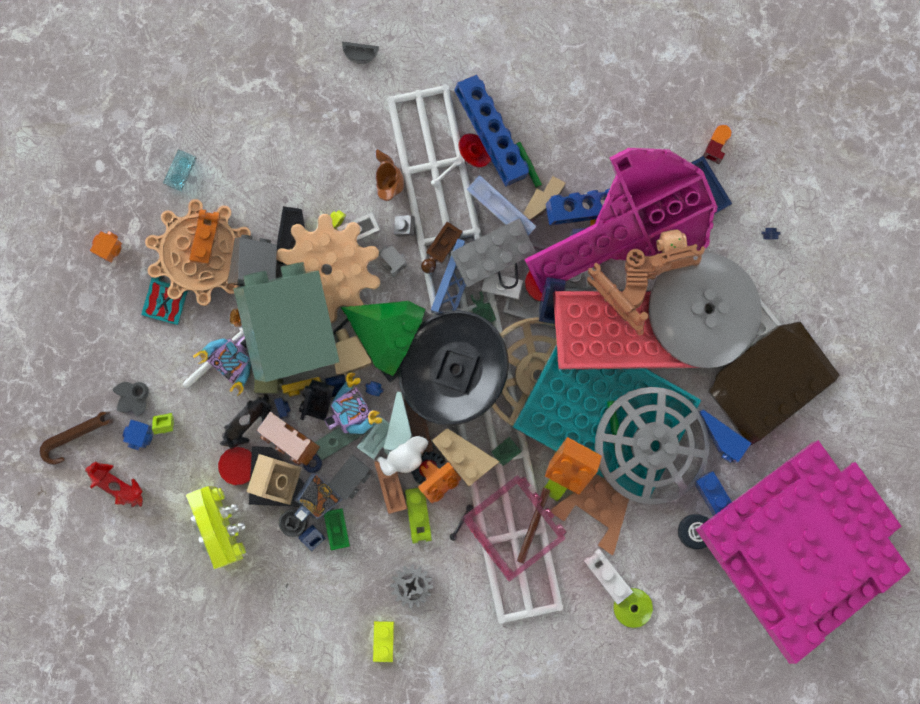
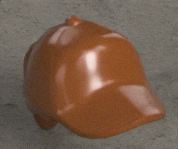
(388, 177)

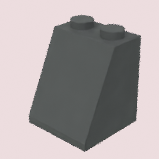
(252, 257)

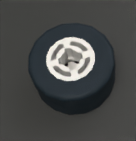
(687, 531)

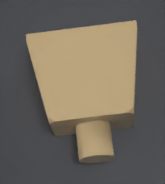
(350, 354)

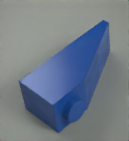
(727, 441)

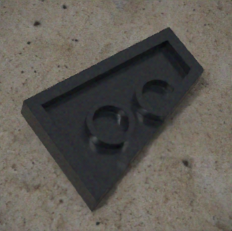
(289, 217)

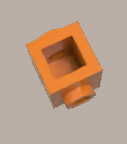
(106, 246)

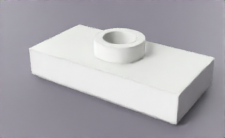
(492, 285)

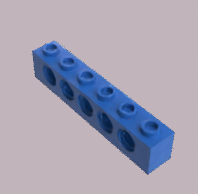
(475, 87)
(558, 215)

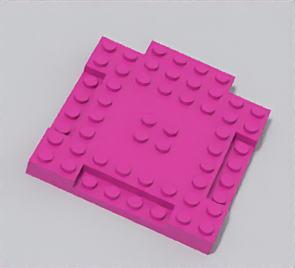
(807, 548)

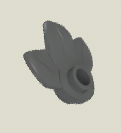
(130, 399)

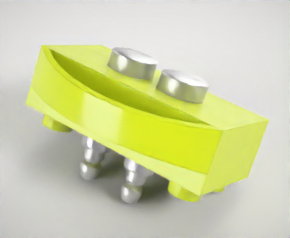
(215, 529)

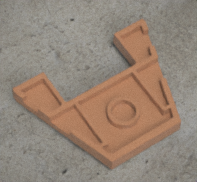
(601, 503)

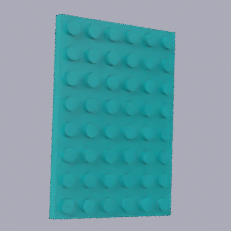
(574, 401)

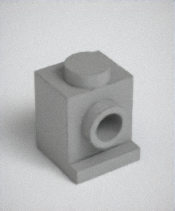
(392, 260)

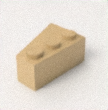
(464, 457)

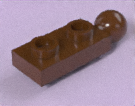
(441, 247)

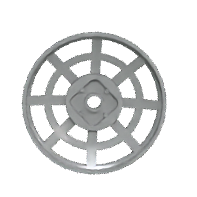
(642, 441)

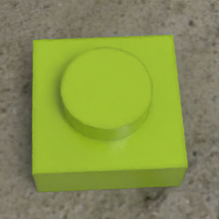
(163, 423)

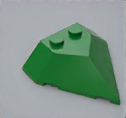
(385, 330)

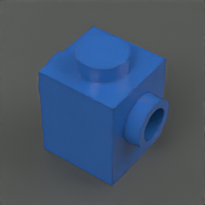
(137, 435)

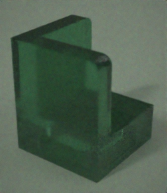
(506, 451)

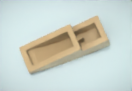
(538, 202)

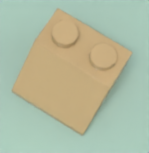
(274, 479)

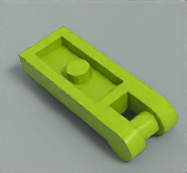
(418, 515)

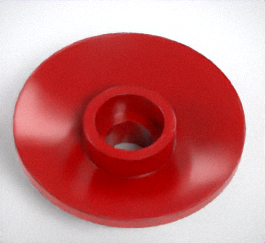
(473, 150)

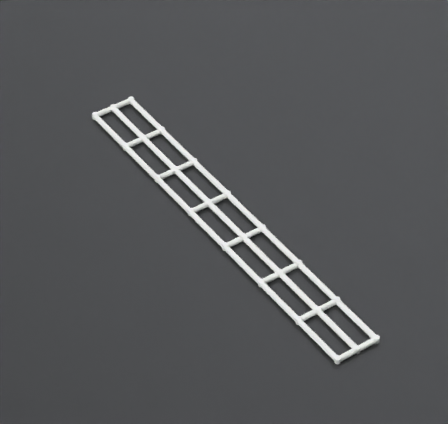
(433, 165)

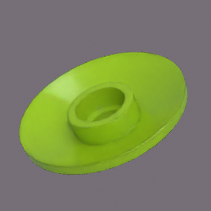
(641, 616)

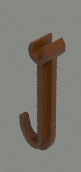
(71, 434)

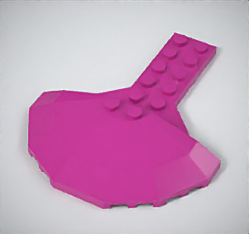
(647, 197)

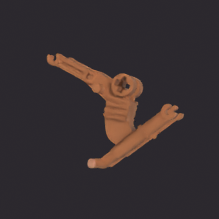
(638, 271)

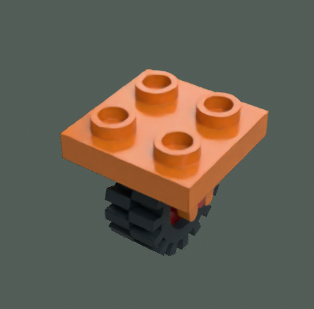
(435, 476)

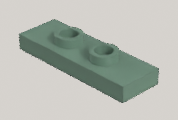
(334, 442)

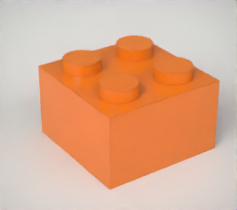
(573, 466)

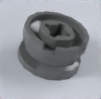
(291, 525)

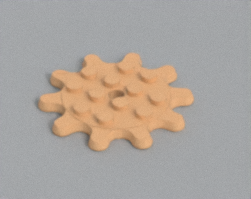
(175, 250)
(339, 251)

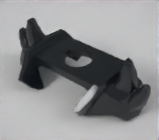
(235, 431)

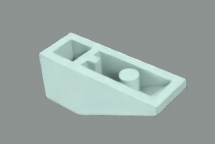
(399, 428)

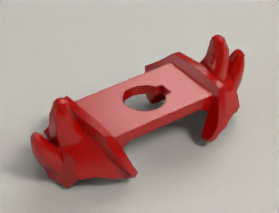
(101, 477)

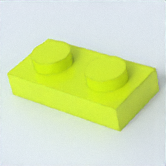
(383, 641)

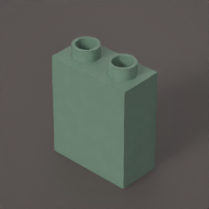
(285, 323)

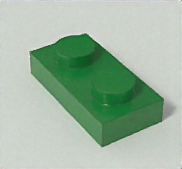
(336, 529)

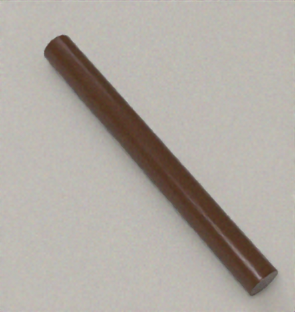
(532, 528)

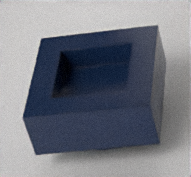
(337, 382)
(282, 407)
(312, 538)

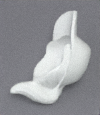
(405, 457)

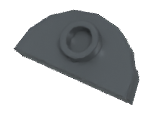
(360, 52)

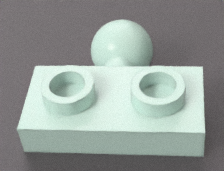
(375, 439)

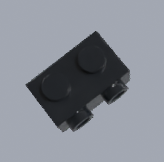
(317, 400)

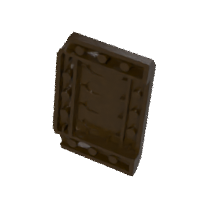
(772, 381)

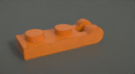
(204, 237)

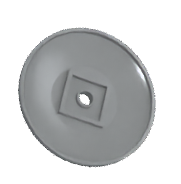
(685, 327)

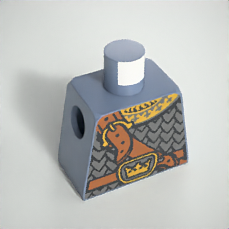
(315, 498)

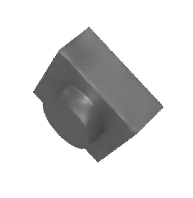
(404, 225)

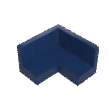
(546, 307)

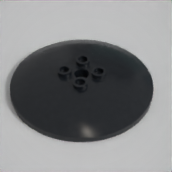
(436, 348)

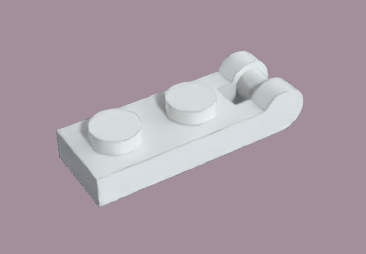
(608, 577)

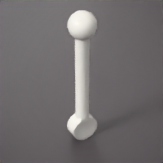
(457, 162)

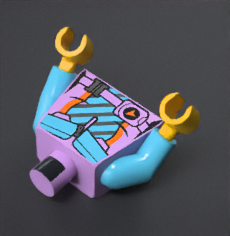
(229, 360)
(350, 410)

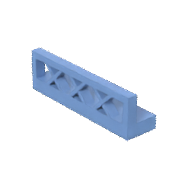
(498, 204)
(446, 282)

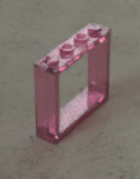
(487, 544)

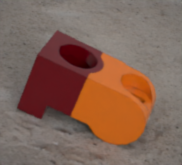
(715, 145)

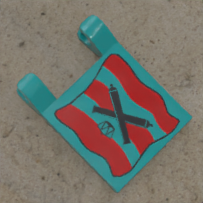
(160, 305)

